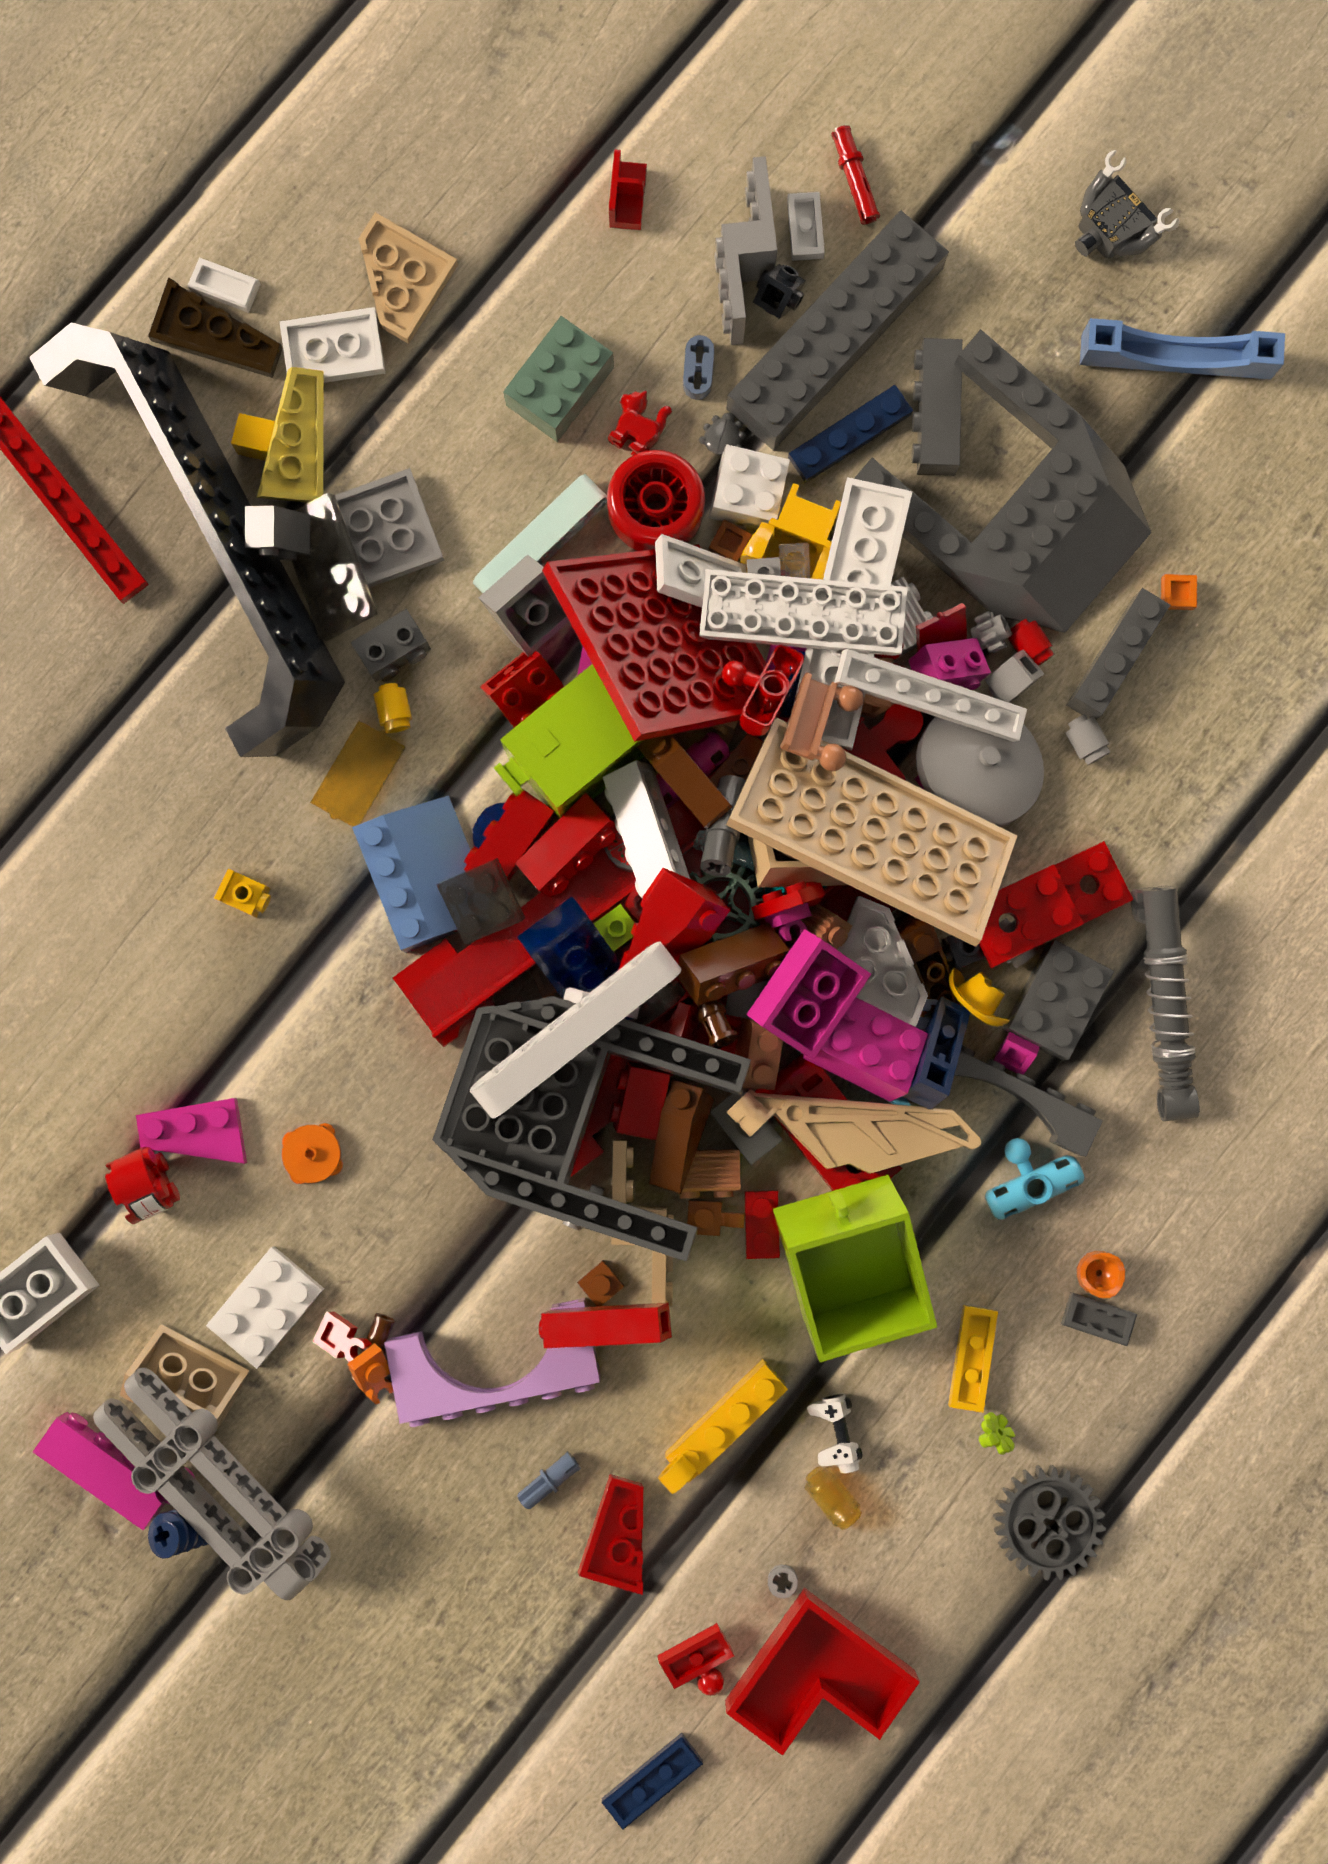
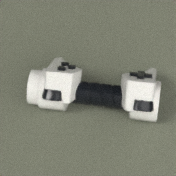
(844, 1453)

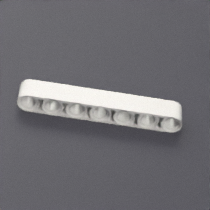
(575, 1030)

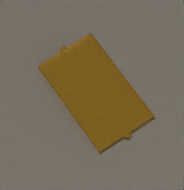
(358, 774)

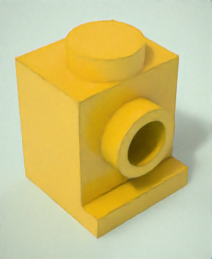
(231, 886)

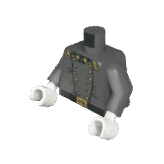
(1116, 218)

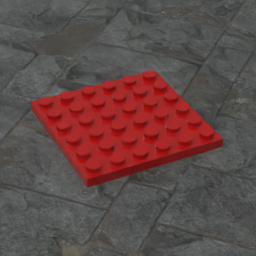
(649, 645)

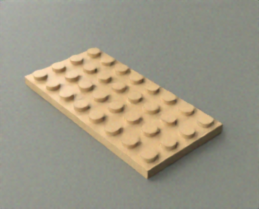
(876, 835)

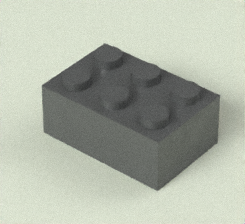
(1058, 1000)

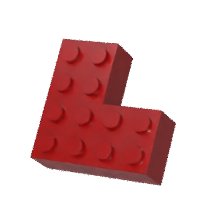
(814, 1658)

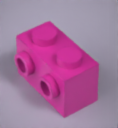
(953, 661)

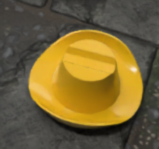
(978, 996)

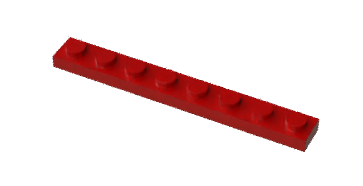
(68, 508)

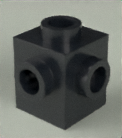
(779, 290)

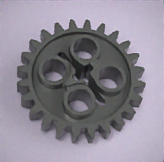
(1075, 1539)

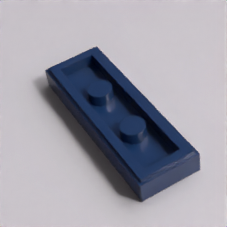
(652, 1781)

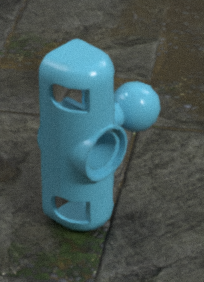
(1053, 1181)

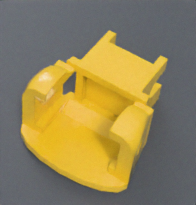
(798, 523)

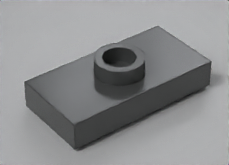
(1099, 1319)

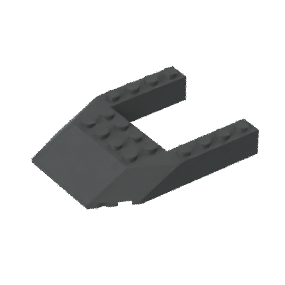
(1061, 527)
(535, 1143)

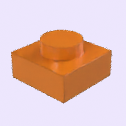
(1179, 591)

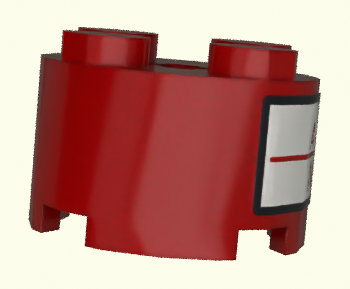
(141, 1184)

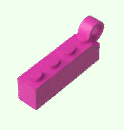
(98, 1468)

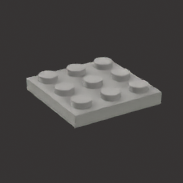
(389, 527)

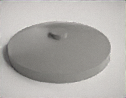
(980, 770)

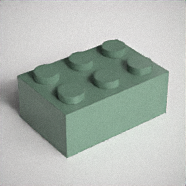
(559, 378)

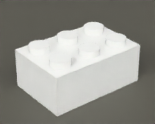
(40, 1290)

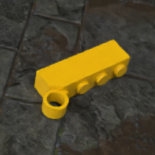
(721, 1425)

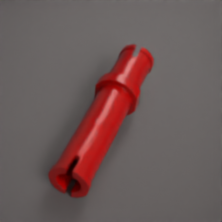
(851, 162)

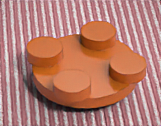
(311, 1153)

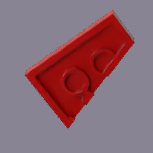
(615, 1541)

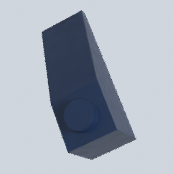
(940, 1054)

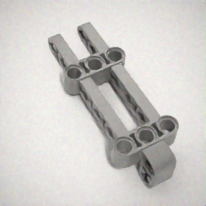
(278, 1556)

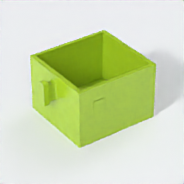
(569, 745)
(855, 1268)

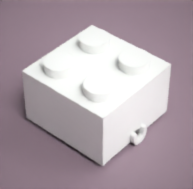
(748, 487)

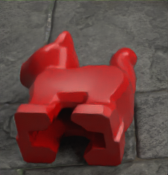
(637, 428)

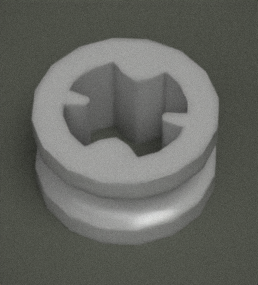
(773, 1585)

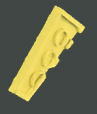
(296, 447)

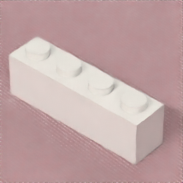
(643, 823)

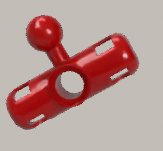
(762, 704)

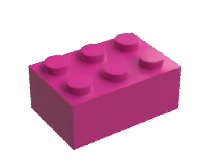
(808, 994)
(873, 1050)

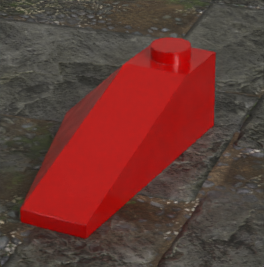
(677, 914)

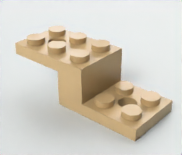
(624, 1192)

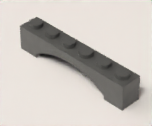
(1069, 1125)

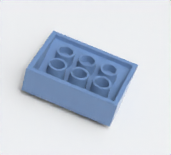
(406, 860)

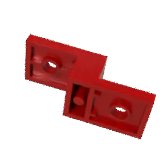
(1053, 903)

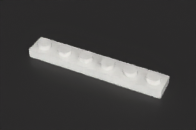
(930, 695)

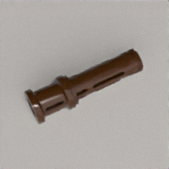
(716, 1024)

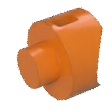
(1101, 1274)

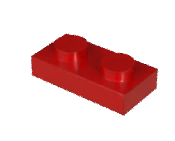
(761, 1225)

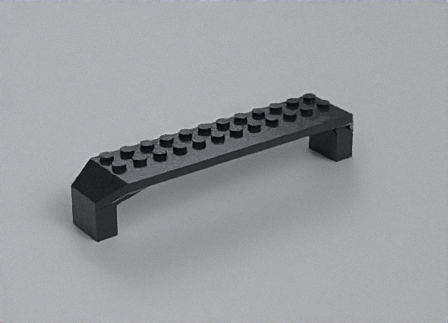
(300, 670)

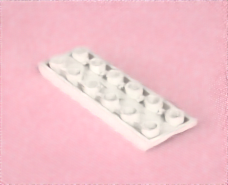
(803, 612)

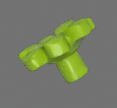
(997, 1433)

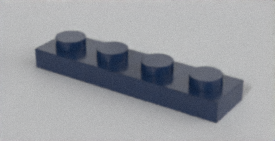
(850, 433)

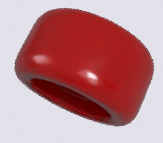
(652, 478)

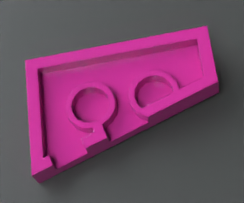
(196, 1130)

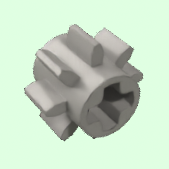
(991, 631)

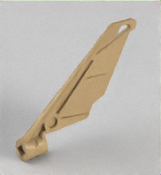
(856, 1131)

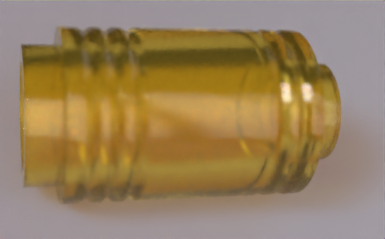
(832, 1497)

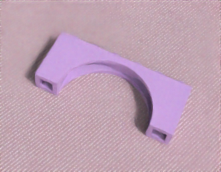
(428, 1391)

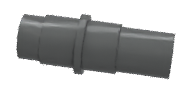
(720, 838)

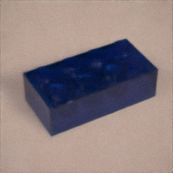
(570, 949)

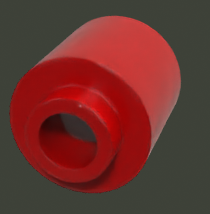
(1031, 639)

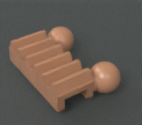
(810, 718)

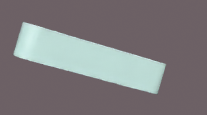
(547, 531)

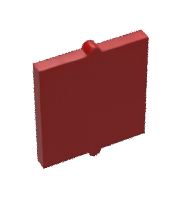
(943, 627)

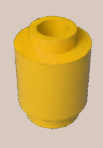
(393, 708)

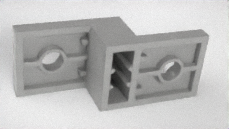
(745, 250)

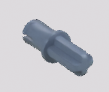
(548, 1481)

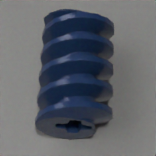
(172, 1535)

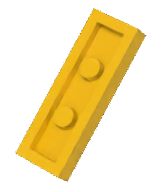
(973, 1358)

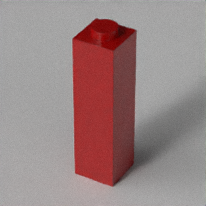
(605, 1325)

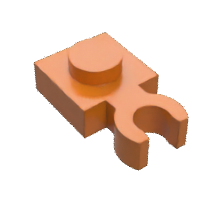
(370, 1372)

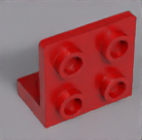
(522, 687)

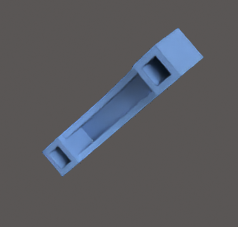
(1120, 346)

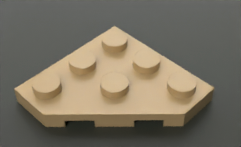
(403, 275)

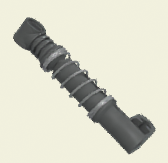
(1165, 955)

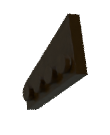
(204, 330)

